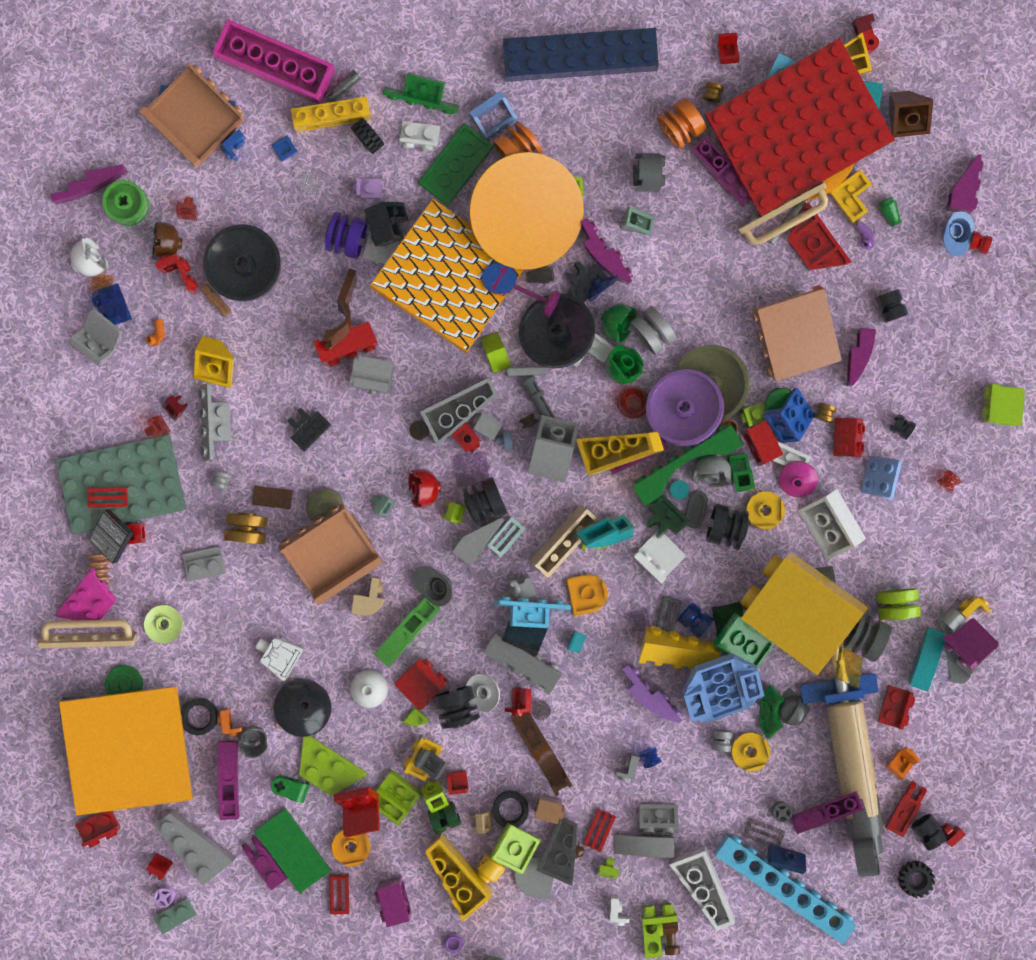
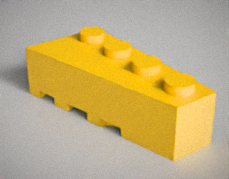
(616, 450)
(675, 649)
(458, 877)

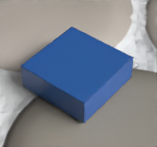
(284, 148)

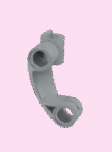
(950, 624)

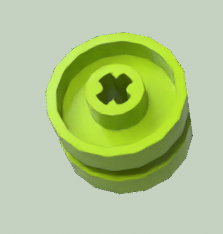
(898, 604)

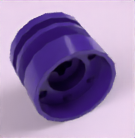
(346, 235)

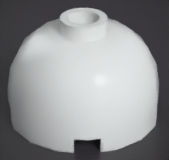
(85, 258)
(369, 688)

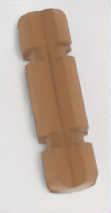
(214, 298)

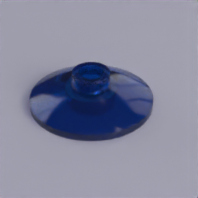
(600, 285)

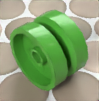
(117, 195)

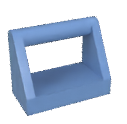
(486, 107)

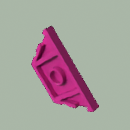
(88, 600)

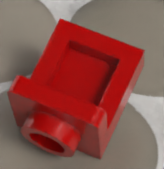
(728, 48)
(520, 701)

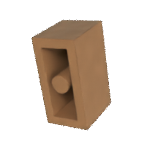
(549, 809)

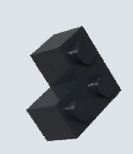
(385, 222)

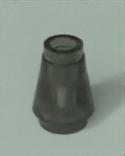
(540, 275)

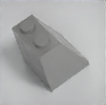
(553, 448)

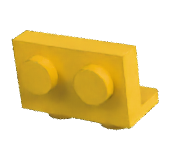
(419, 745)

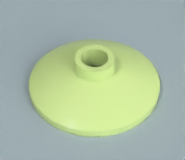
(153, 625)

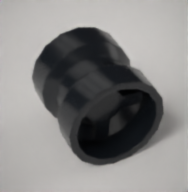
(903, 426)

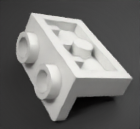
(419, 135)

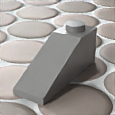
(472, 544)

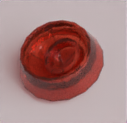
(632, 402)

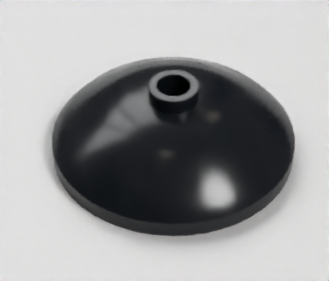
(301, 721)

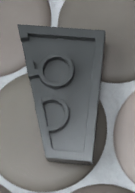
(560, 852)

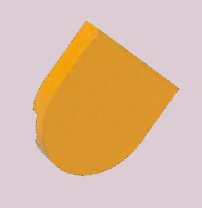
(586, 593)

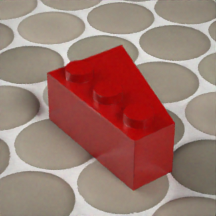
(358, 339)

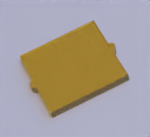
(848, 667)

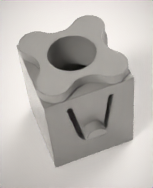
(372, 374)

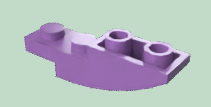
(653, 701)

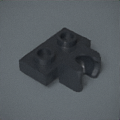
(583, 280)
(308, 429)

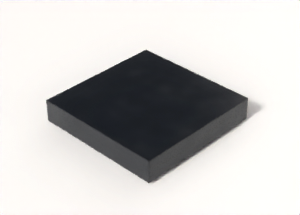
(525, 638)

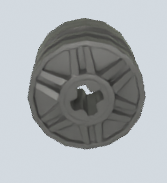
(868, 637)

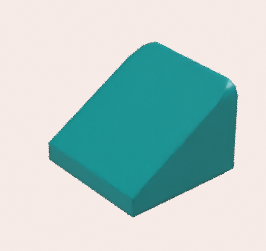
(576, 641)

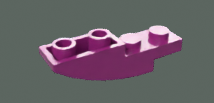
(720, 170)
(608, 260)
(228, 780)
(827, 812)

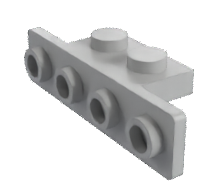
(214, 420)

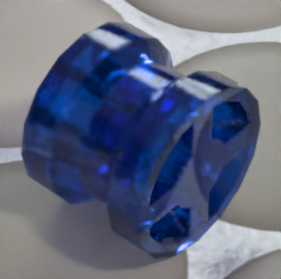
(650, 757)

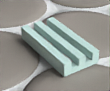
(516, 524)

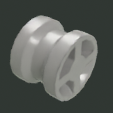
(220, 480)

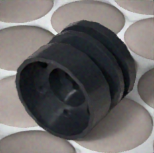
(484, 501)
(728, 526)
(456, 707)

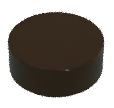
(419, 430)

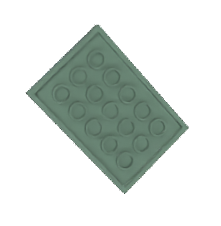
(143, 467)

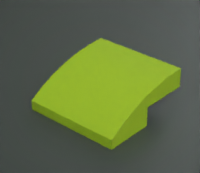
(396, 797)

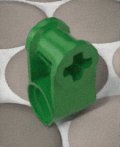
(293, 788)

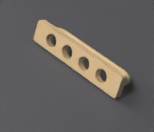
(819, 189)
(74, 640)

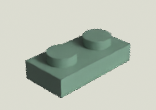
(175, 915)

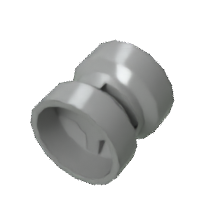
(722, 741)

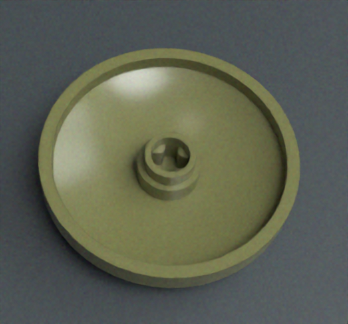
(725, 370)

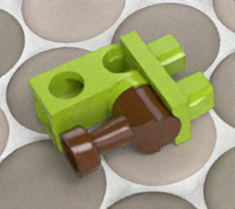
(659, 925)

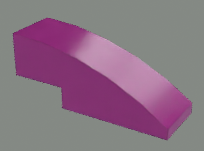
(860, 355)

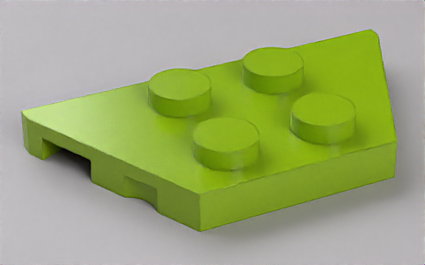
(327, 768)

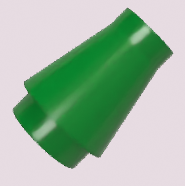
(890, 211)

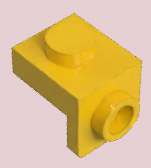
(969, 606)

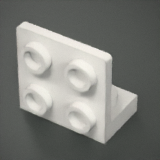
(659, 556)

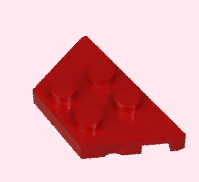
(816, 244)

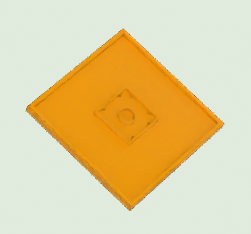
(126, 750)

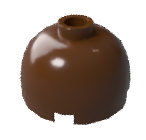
(165, 240)

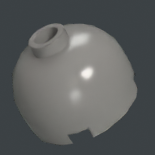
(712, 470)

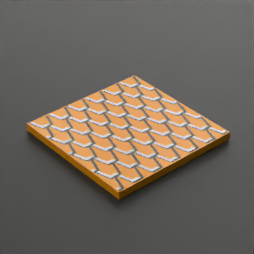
(439, 277)

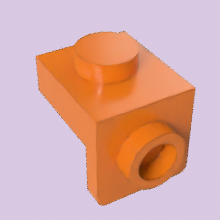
(225, 721)
(902, 762)

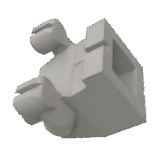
(519, 588)

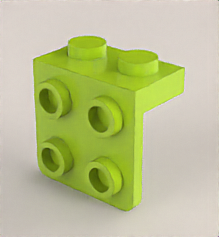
(1003, 405)

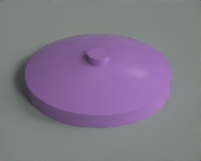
(685, 407)

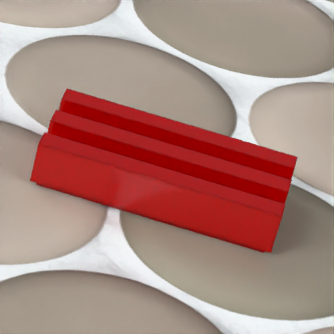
(90, 497)
(593, 845)
(331, 890)

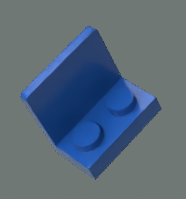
(792, 419)

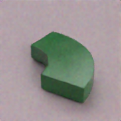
(769, 712)

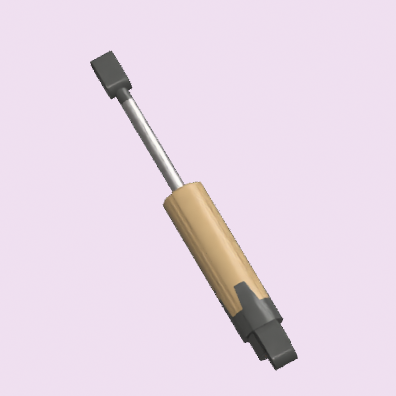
(856, 772)

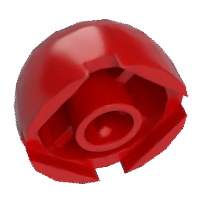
(424, 487)

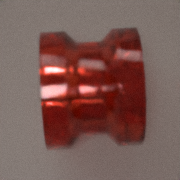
(949, 481)

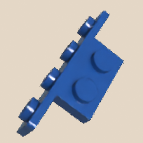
(826, 691)

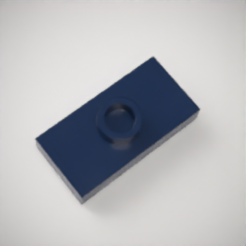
(787, 859)

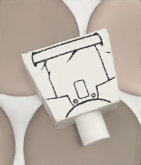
(279, 656)

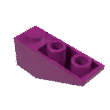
(963, 193)

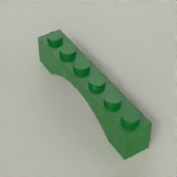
(722, 443)

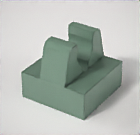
(382, 504)

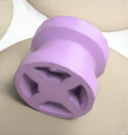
(161, 899)

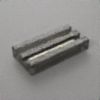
(748, 827)

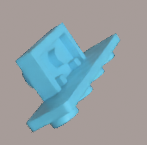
(530, 614)

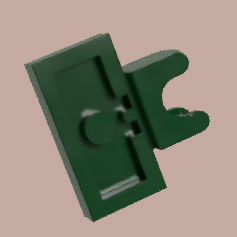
(666, 517)

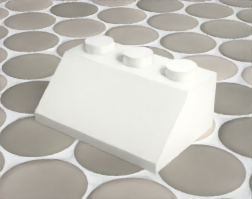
(832, 524)

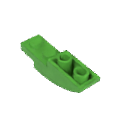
(406, 632)

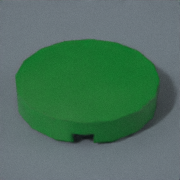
(123, 679)

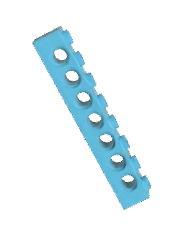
(839, 931)

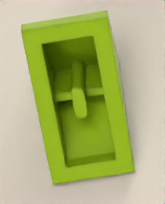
(495, 352)

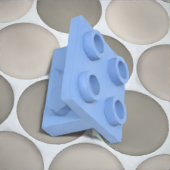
(881, 477)

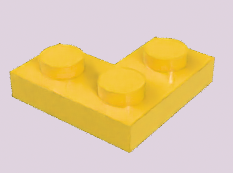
(846, 196)

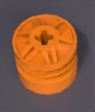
(678, 125)
(521, 141)

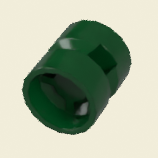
(451, 818)

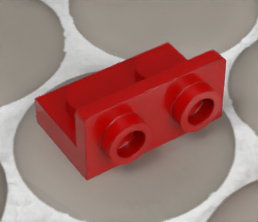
(896, 707)
(97, 827)

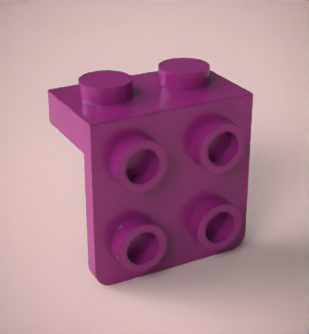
(970, 644)

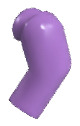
(867, 237)

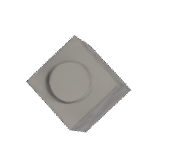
(487, 426)

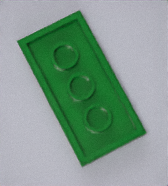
(455, 164)
(292, 850)

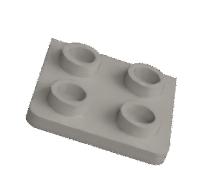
(96, 338)

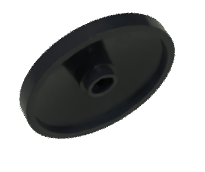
(242, 263)
(559, 338)

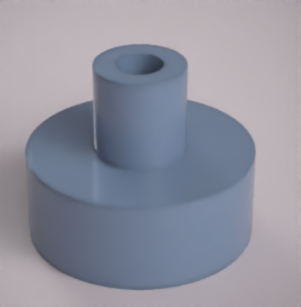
(506, 440)

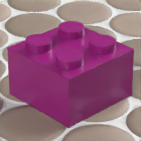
(393, 901)

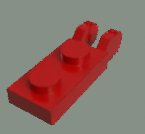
(905, 810)

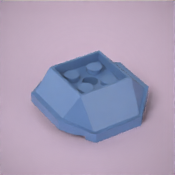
(721, 688)

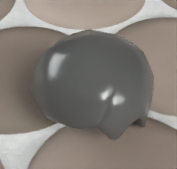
(247, 746)

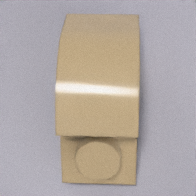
(370, 604)

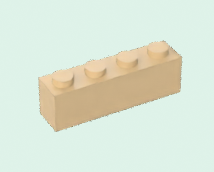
(562, 542)

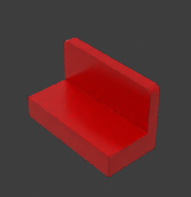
(762, 443)

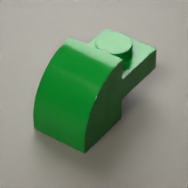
(741, 473)

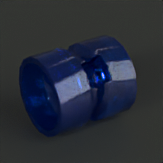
(690, 614)

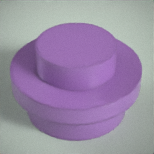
(453, 943)

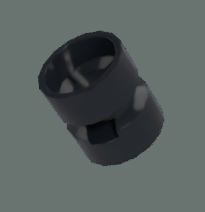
(892, 305)
(930, 834)

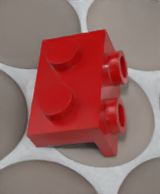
(848, 437)

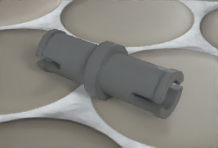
(343, 86)

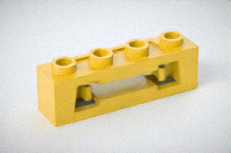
(330, 114)

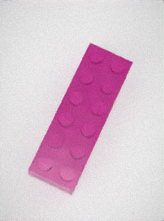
(273, 61)

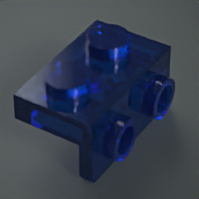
(111, 304)

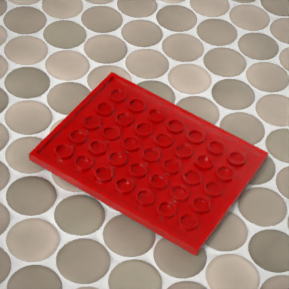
(799, 127)

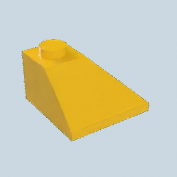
(213, 362)

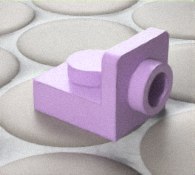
(367, 188)

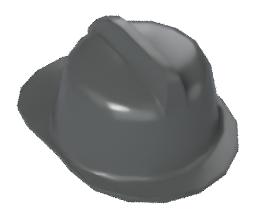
(433, 585)
(792, 709)

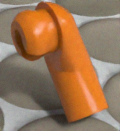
(158, 335)

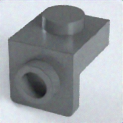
(430, 763)

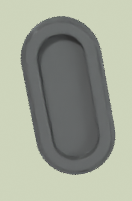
(696, 508)

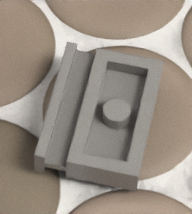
(204, 563)

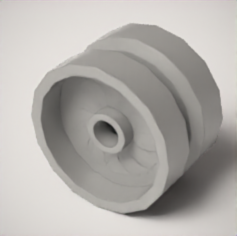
(653, 330)

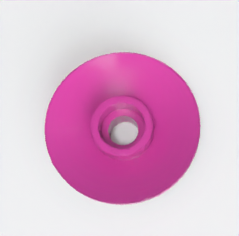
(798, 471)

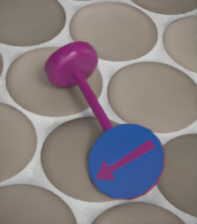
(502, 279)

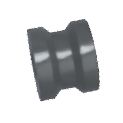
(784, 814)

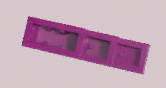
(95, 181)

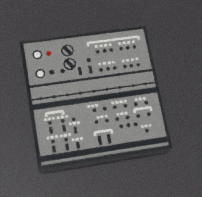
(110, 536)

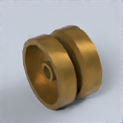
(246, 527)

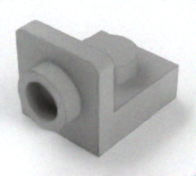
(631, 766)

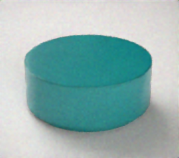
(679, 489)

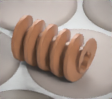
(98, 563)

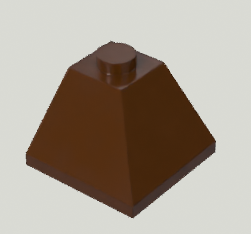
(910, 113)

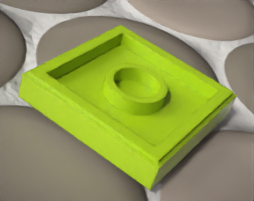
(514, 848)

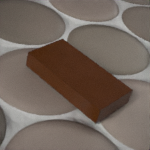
(272, 497)

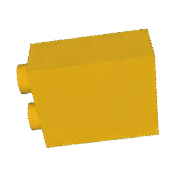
(802, 611)

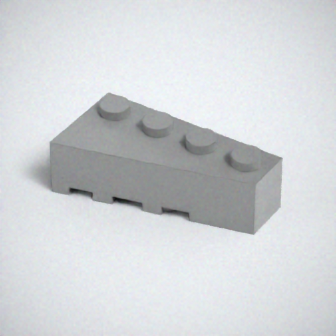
(194, 847)

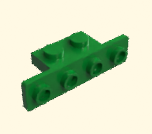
(424, 92)

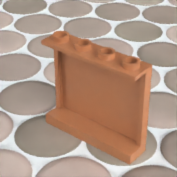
(194, 115)
(797, 334)
(330, 553)

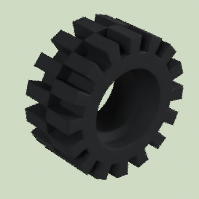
(367, 136)
(926, 884)

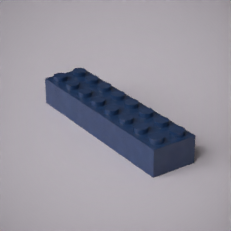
(580, 54)

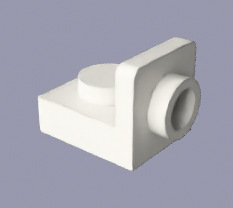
(615, 908)

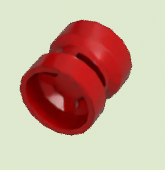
(980, 243)

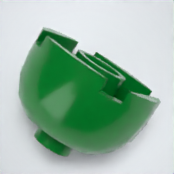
(617, 321)
(623, 365)

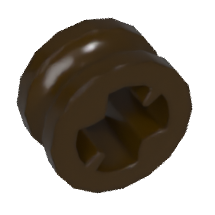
(528, 421)

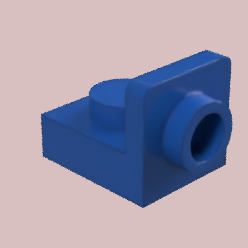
(235, 141)

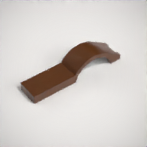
(336, 335)
(542, 752)

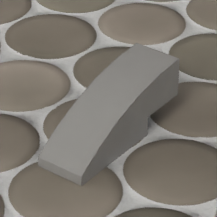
(645, 845)

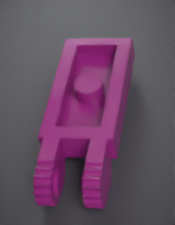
(265, 864)

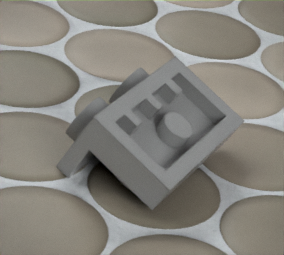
(658, 818)

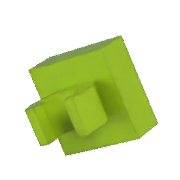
(454, 512)
(608, 870)

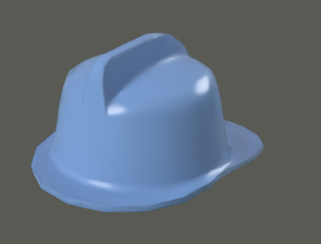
(958, 233)

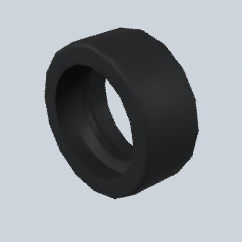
(213, 716)
(515, 795)

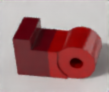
(863, 25)

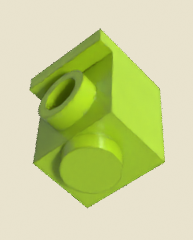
(432, 791)

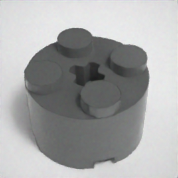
(648, 172)

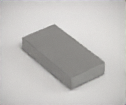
(526, 372)

